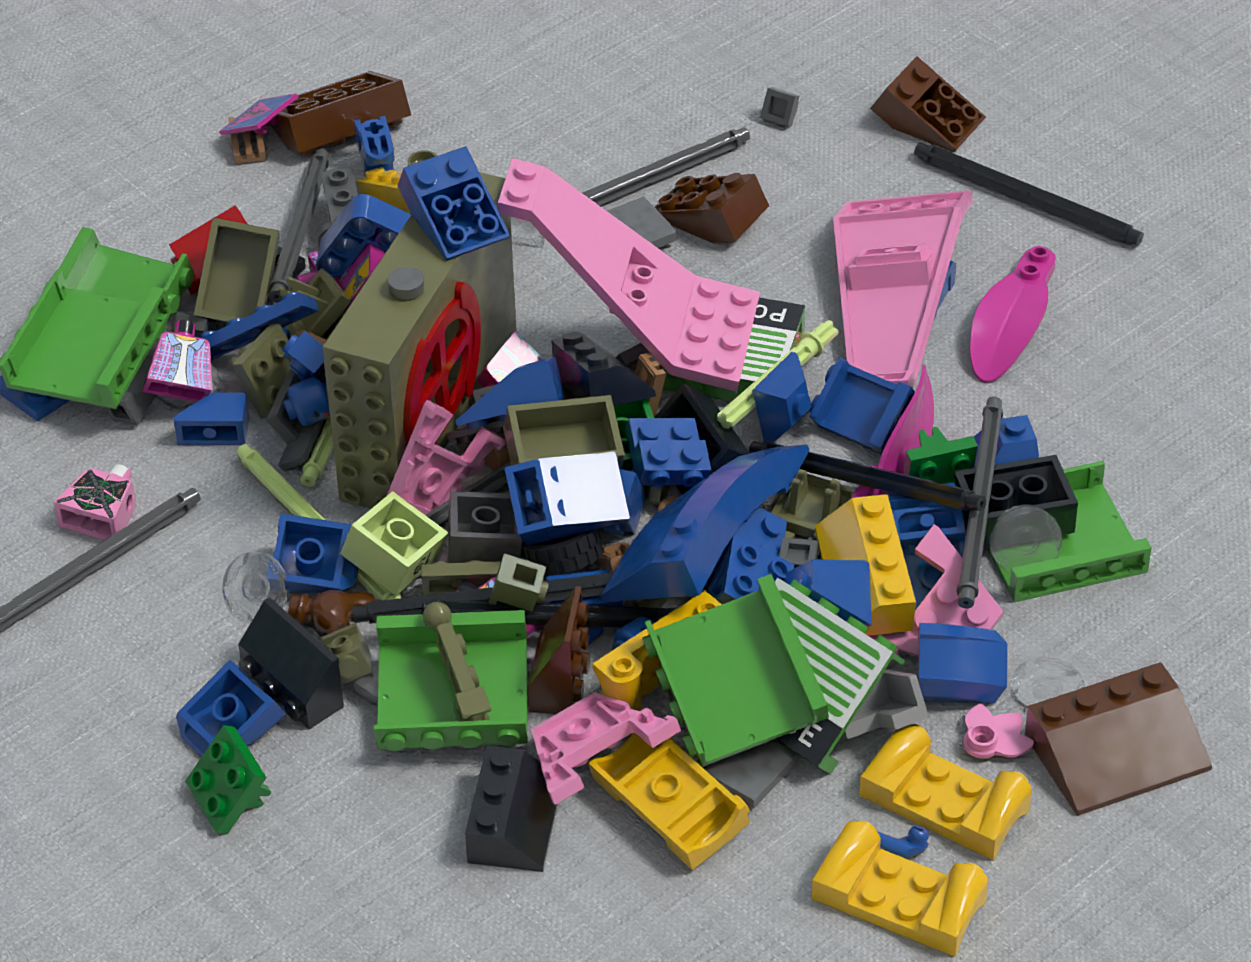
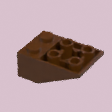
(927, 107)
(714, 205)
(561, 658)

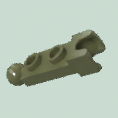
(470, 699)

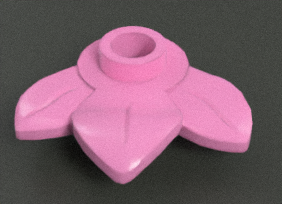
(994, 734)

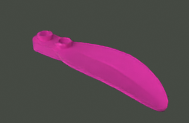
(1010, 315)
(916, 417)

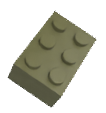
(236, 270)
(562, 429)

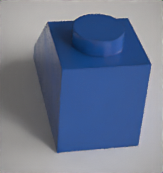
(214, 421)

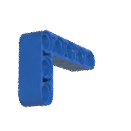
(360, 223)

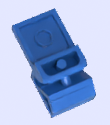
(913, 521)
(749, 556)

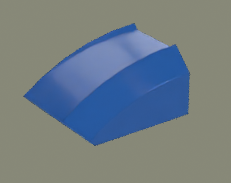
(312, 556)
(961, 664)
(229, 701)

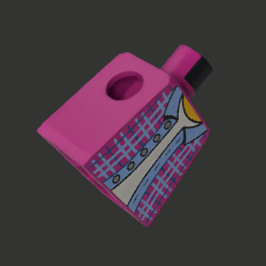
(180, 365)

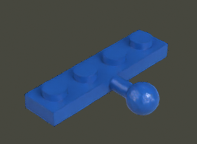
(246, 330)

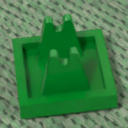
(940, 458)
(227, 780)

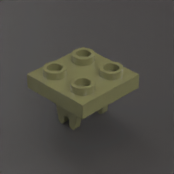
(330, 301)
(263, 368)
(810, 501)

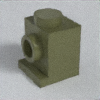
(519, 583)
(351, 651)

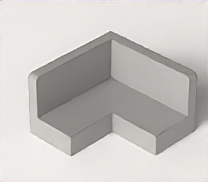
(890, 704)

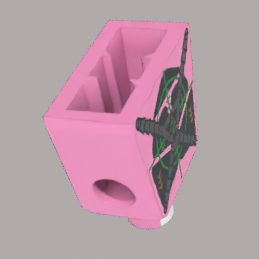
(97, 502)

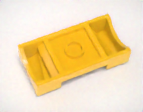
(629, 670)
(944, 795)
(673, 797)
(897, 891)

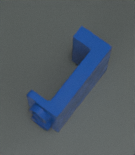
(859, 405)

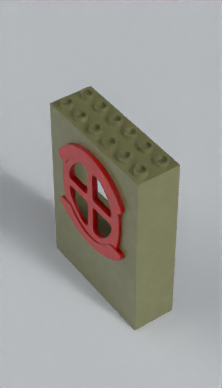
(401, 352)

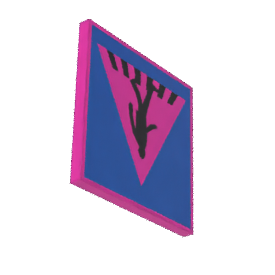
(258, 114)

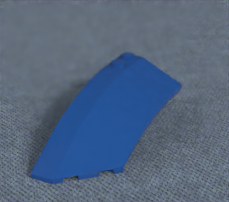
(687, 537)

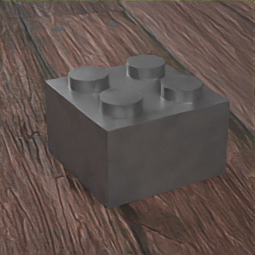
(481, 527)

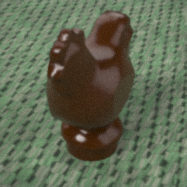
(328, 610)

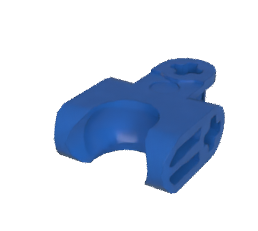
(374, 144)

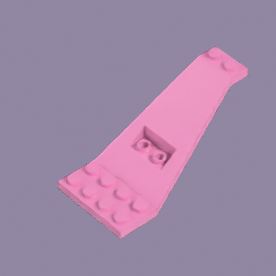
(893, 275)
(683, 320)

